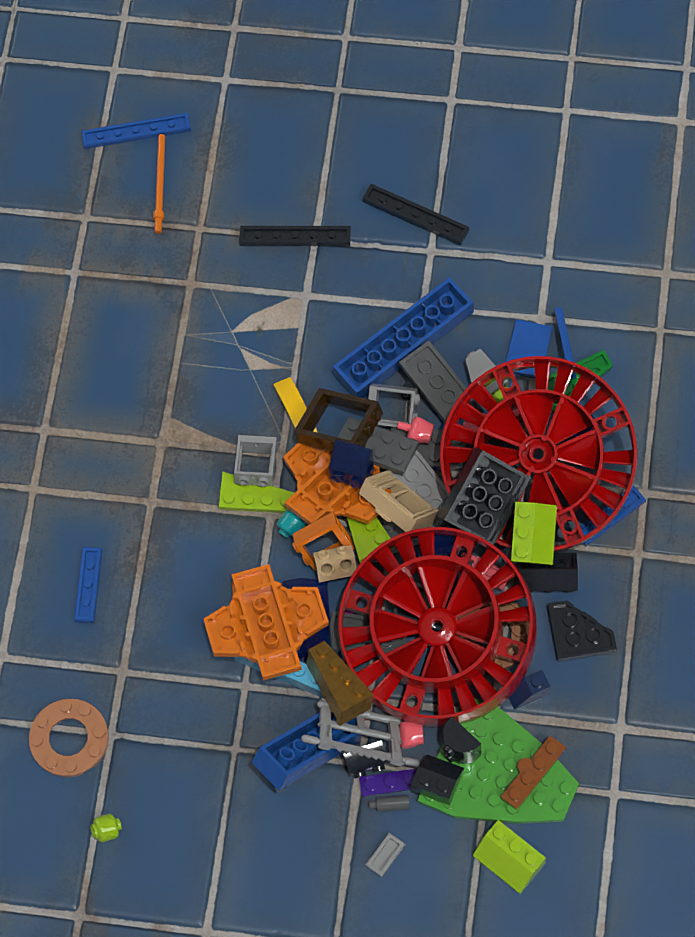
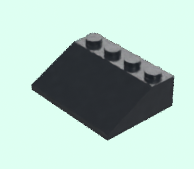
(484, 496)

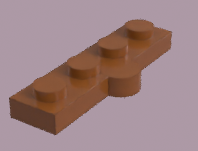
(532, 772)

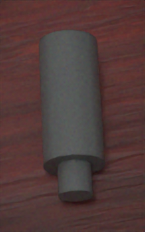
(390, 803)

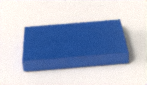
(527, 341)

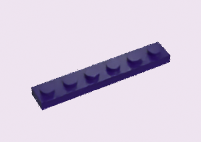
(387, 782)

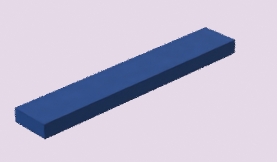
(135, 131)

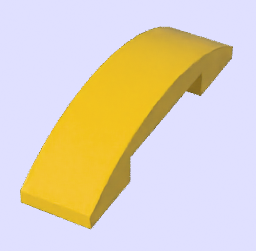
(291, 400)

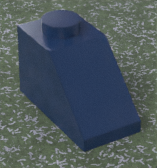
(530, 689)

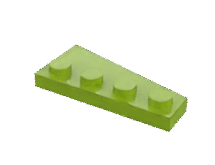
(251, 497)
(367, 536)

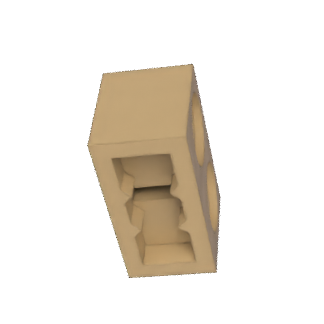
(334, 563)

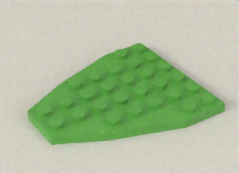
(489, 776)

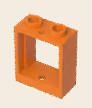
(317, 529)

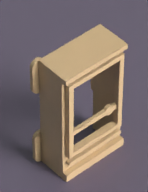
(393, 510)

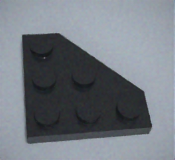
(578, 633)

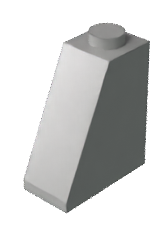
(476, 365)

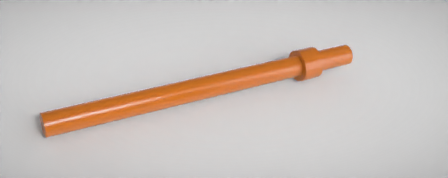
(158, 214)

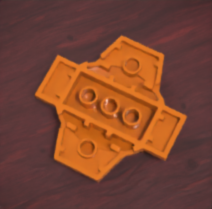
(319, 494)
(266, 622)

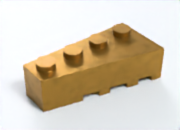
(338, 683)

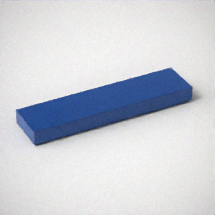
(564, 336)
(633, 502)
(88, 585)

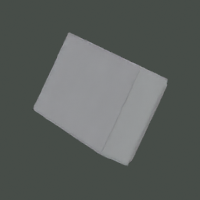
(385, 855)

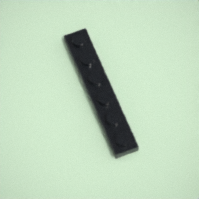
(416, 214)
(295, 236)

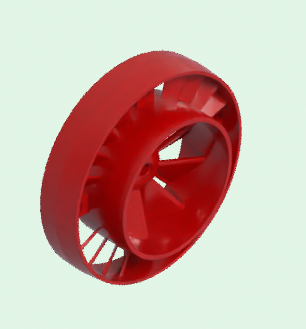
(567, 420)
(484, 626)

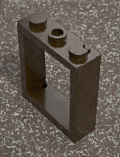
(318, 405)

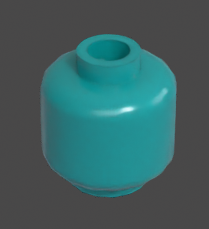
(289, 524)

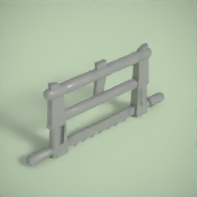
(393, 736)

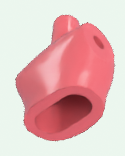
(418, 430)
(411, 735)

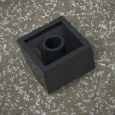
(437, 779)

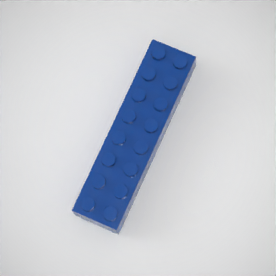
(422, 322)

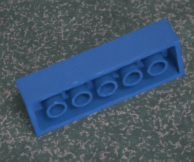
(289, 758)

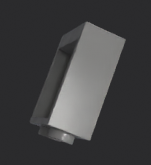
(414, 400)
(255, 444)

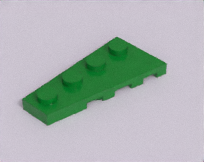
(597, 363)

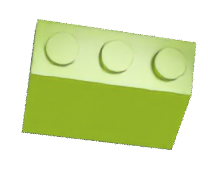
(534, 533)
(509, 857)

